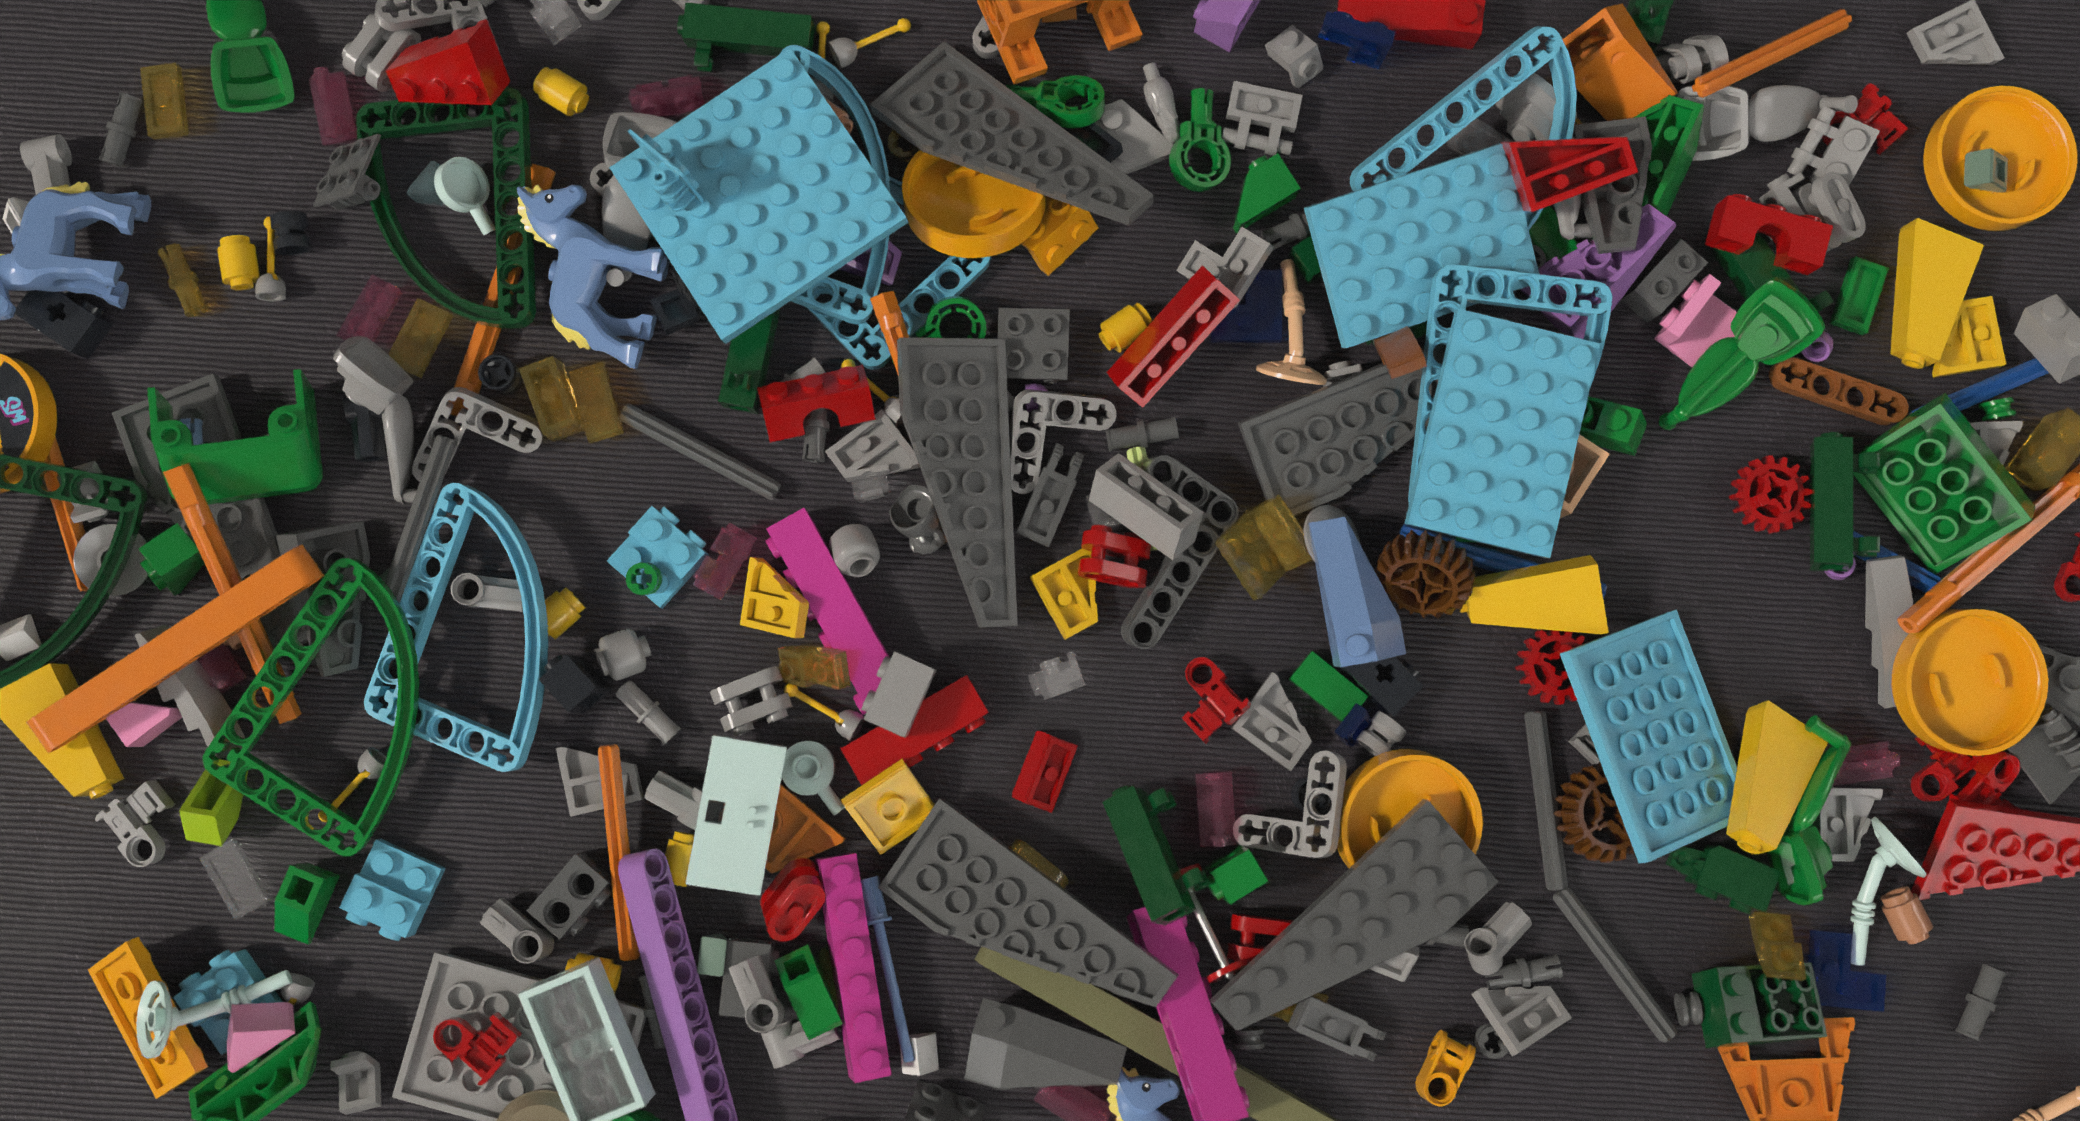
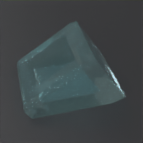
(423, 187)

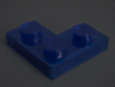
(1366, 41)
(1260, 316)
(1835, 981)

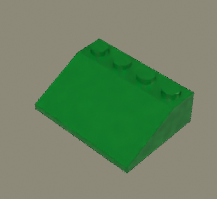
(1943, 486)

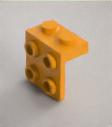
(1059, 234)

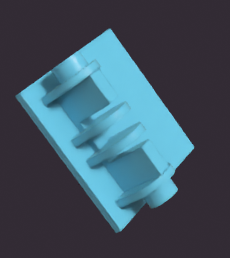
(671, 177)

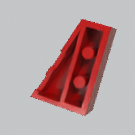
(451, 69)
(1564, 168)

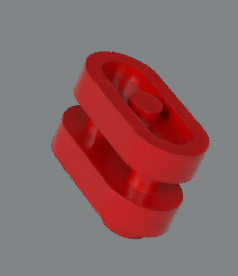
(1128, 546)
(792, 899)
(1249, 926)

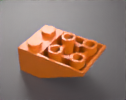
(1616, 65)

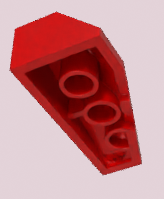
(1423, 21)

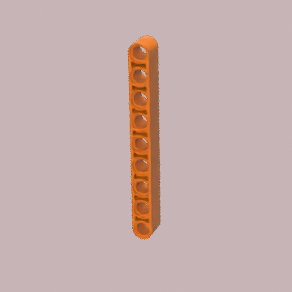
(175, 648)

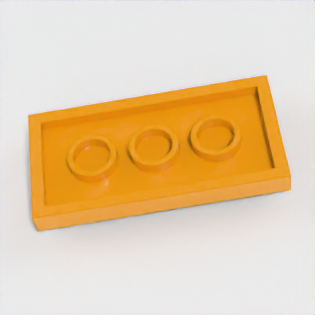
(121, 983)

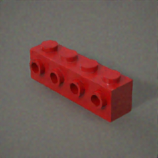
(1172, 336)

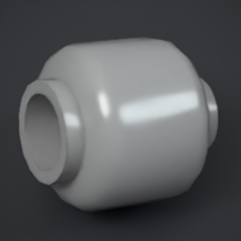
(854, 550)
(622, 654)

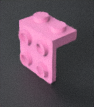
(1696, 322)

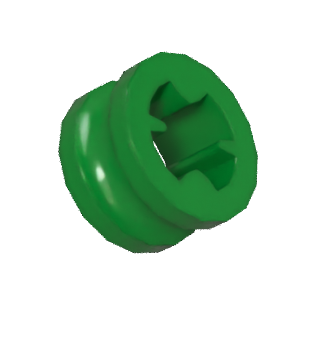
(1997, 409)
(638, 588)

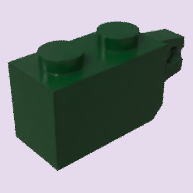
(1726, 874)

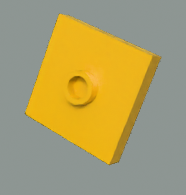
(889, 806)

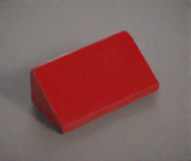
(1044, 771)

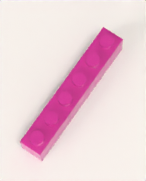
(829, 599)
(853, 968)
(1191, 1024)

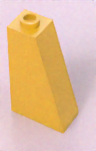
(1929, 290)
(1542, 596)
(83, 764)
(1770, 776)

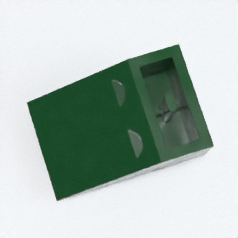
(1754, 1009)

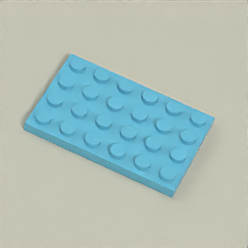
(1393, 237)
(1502, 433)
(1655, 733)

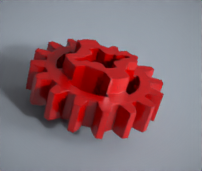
(1777, 508)
(1550, 679)

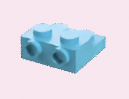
(662, 543)
(392, 890)
(227, 972)

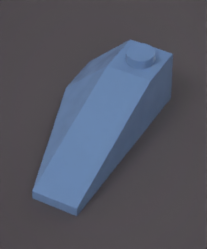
(1355, 604)

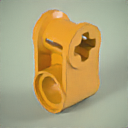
(1443, 1065)

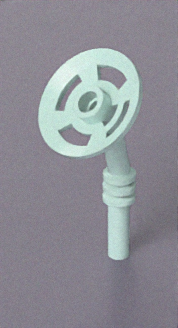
(1888, 854)
(163, 1020)

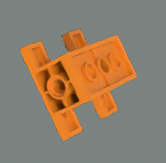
(1016, 21)

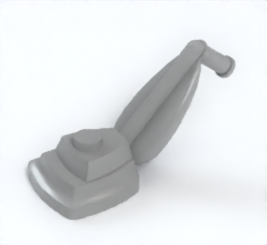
(1767, 116)
(1530, 117)
(619, 216)
(378, 384)

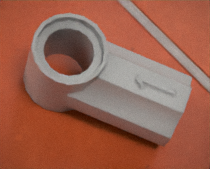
(47, 161)
(492, 593)
(675, 797)
(514, 930)
(1497, 935)
(756, 989)
(789, 1042)

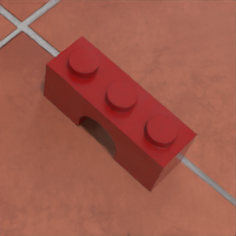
(1798, 239)
(790, 401)

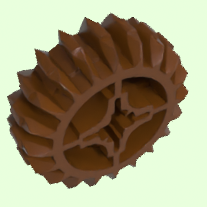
(1425, 574)
(1583, 814)

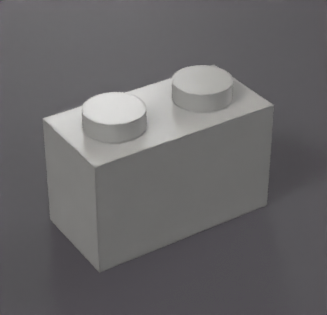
(2052, 336)
(898, 694)

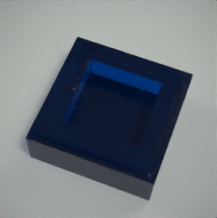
(1353, 724)

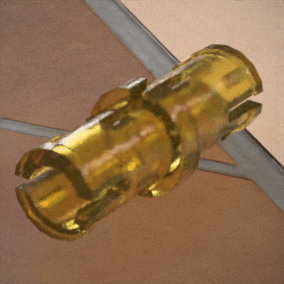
(183, 280)

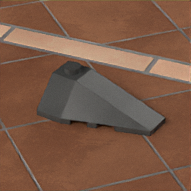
(1616, 208)
(326, 546)
(1028, 1050)

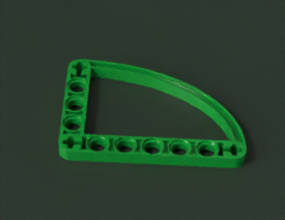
(302, 655)

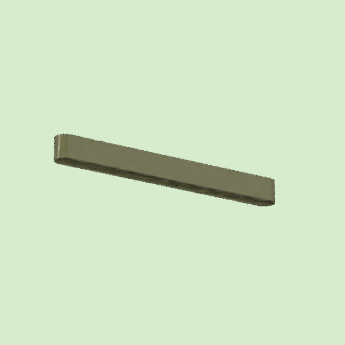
(1140, 1032)

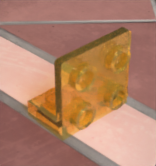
(1264, 546)

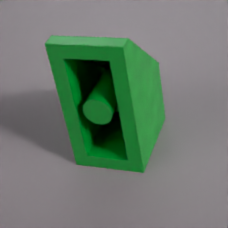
(1264, 190)

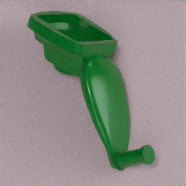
(246, 68)
(1766, 329)
(1802, 852)

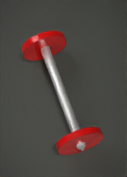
(1227, 970)

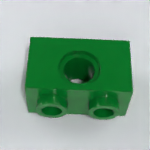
(1234, 875)

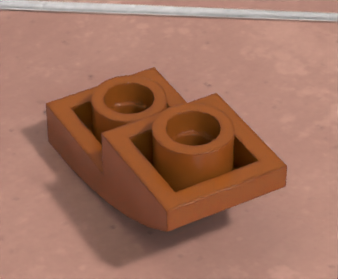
(1400, 352)

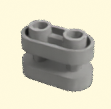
(375, 51)
(1692, 57)
(1835, 205)
(772, 707)

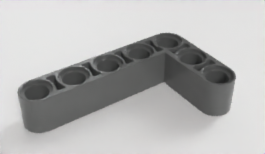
(1194, 561)

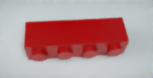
(935, 723)

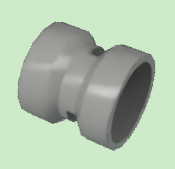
(1386, 729)

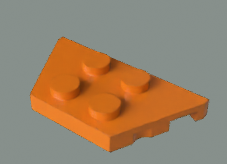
(797, 832)

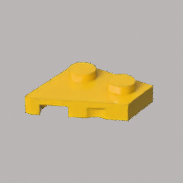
(1973, 340)
(1067, 595)
(772, 602)

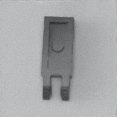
(1049, 499)
(1334, 1027)

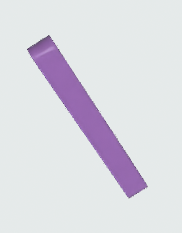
(675, 987)

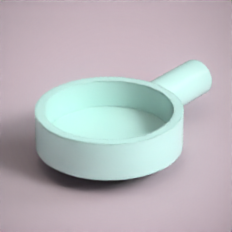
(464, 189)
(810, 770)

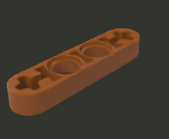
(1837, 394)

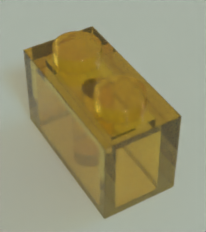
(552, 398)
(2048, 451)

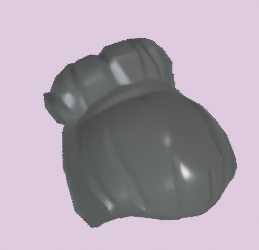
(917, 518)

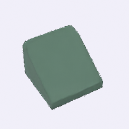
(1986, 170)
(712, 955)

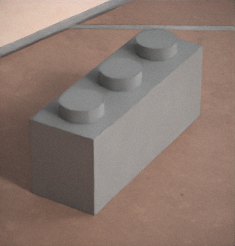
(1145, 506)

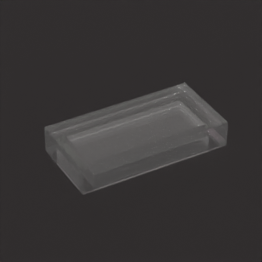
(235, 879)

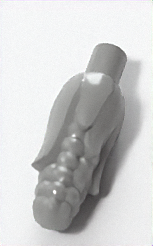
(1161, 102)

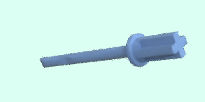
(876, 916)

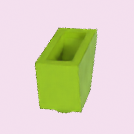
(211, 810)

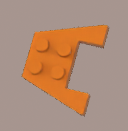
(1793, 1087)

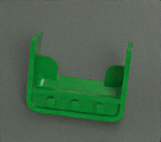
(248, 467)

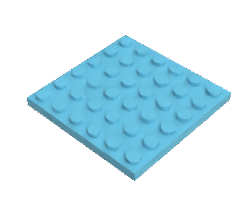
(779, 194)

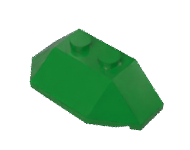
(1674, 137)
(263, 1082)

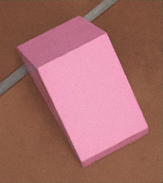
(142, 722)
(256, 1030)

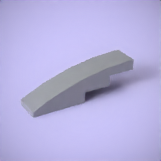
(1886, 600)
(197, 701)

